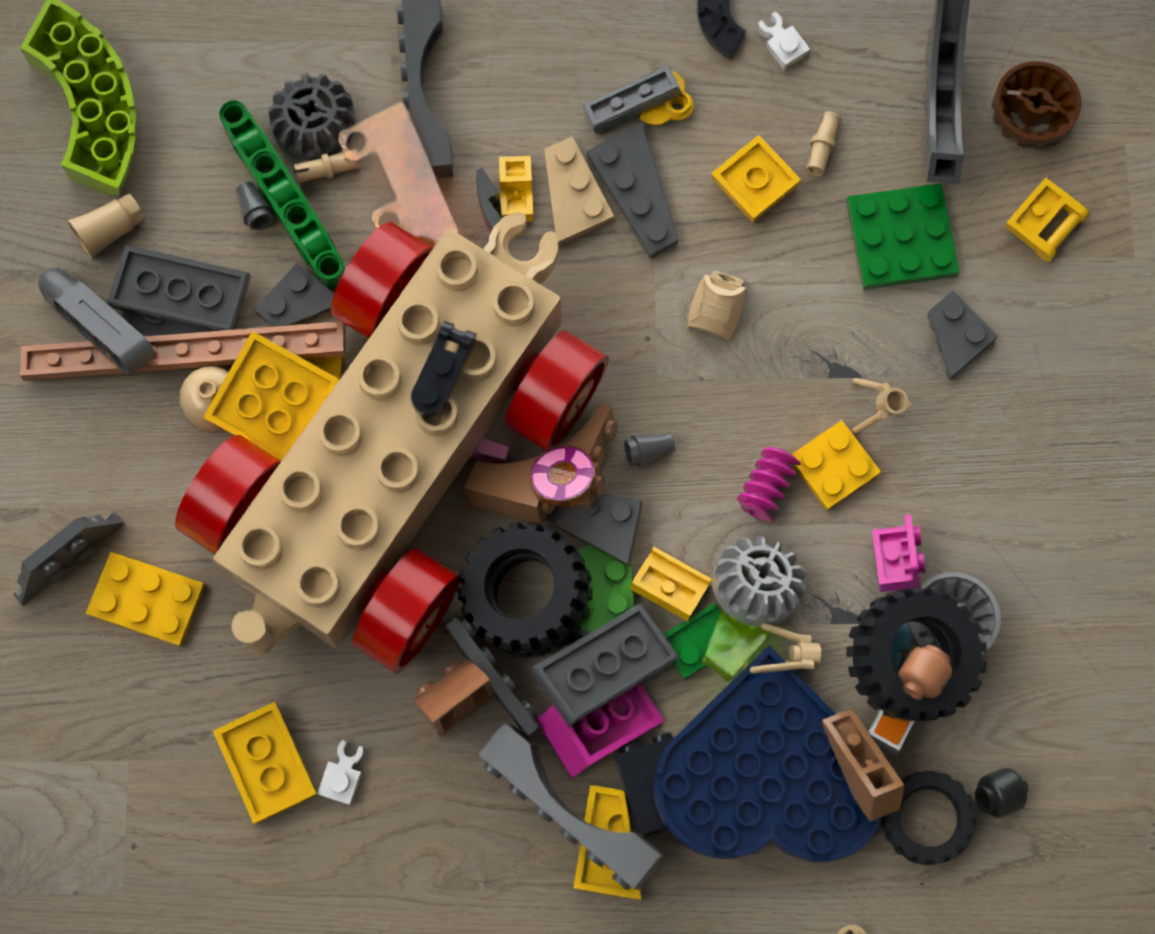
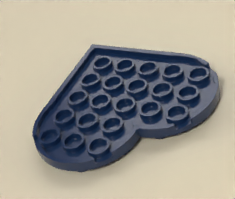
(759, 774)

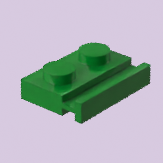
(692, 639)

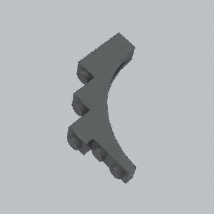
(943, 92)

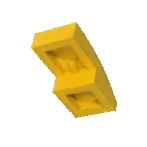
(516, 186)

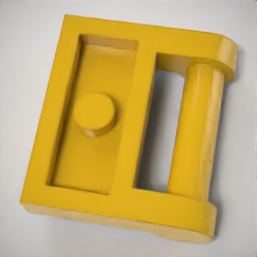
(1039, 211)

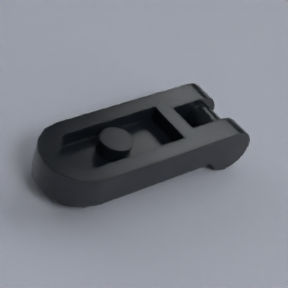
(441, 370)

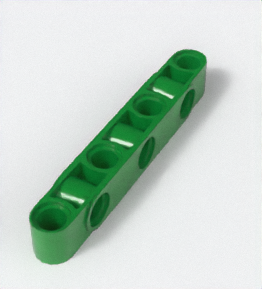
(282, 193)

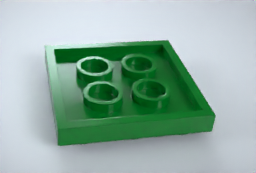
(902, 236)

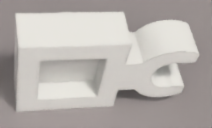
(784, 45)
(341, 779)

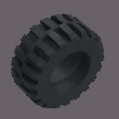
(492, 563)
(956, 638)

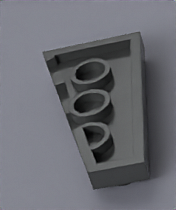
(634, 184)
(502, 685)

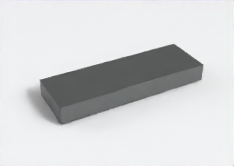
(632, 99)

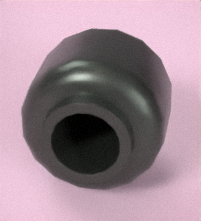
(1001, 792)

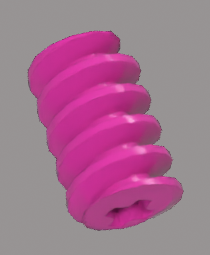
(765, 483)

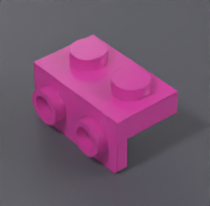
(897, 558)

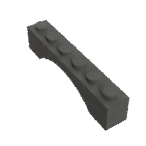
(421, 31)
(519, 761)

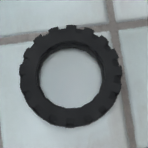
(965, 820)

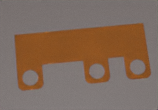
(418, 194)

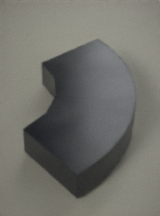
(719, 26)

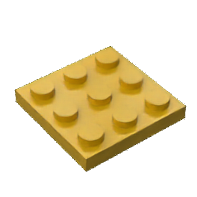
(269, 396)

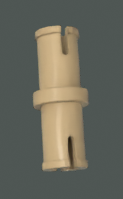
(823, 144)
(324, 167)

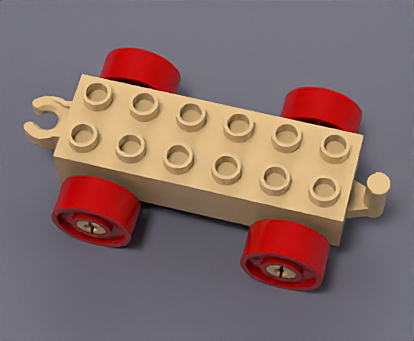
(367, 471)

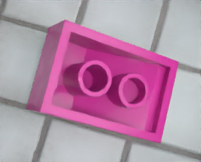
(601, 731)

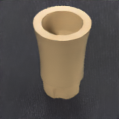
(106, 224)

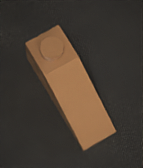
(864, 765)

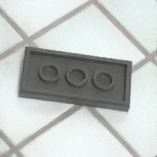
(178, 289)
(604, 664)

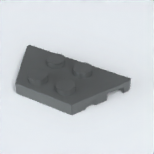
(56, 556)

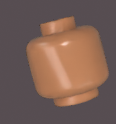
(925, 672)

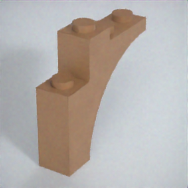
(507, 486)

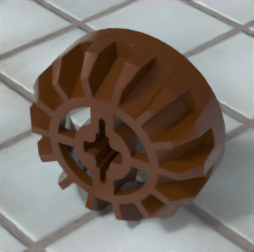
(1044, 87)

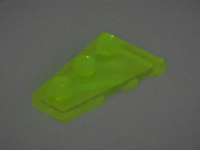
(732, 645)

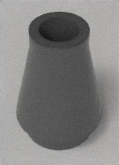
(254, 208)
(648, 447)

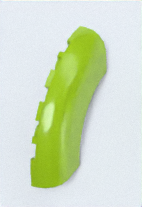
(97, 94)

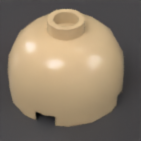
(198, 393)

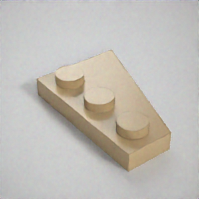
(574, 193)

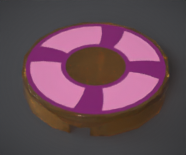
(563, 476)

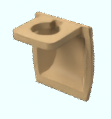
(717, 305)

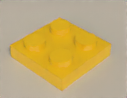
(755, 178)
(835, 465)

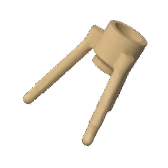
(888, 402)
(801, 656)

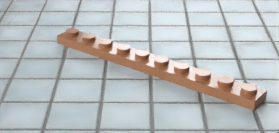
(182, 350)

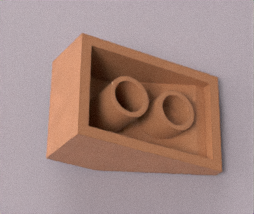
(454, 695)

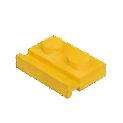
(670, 584)

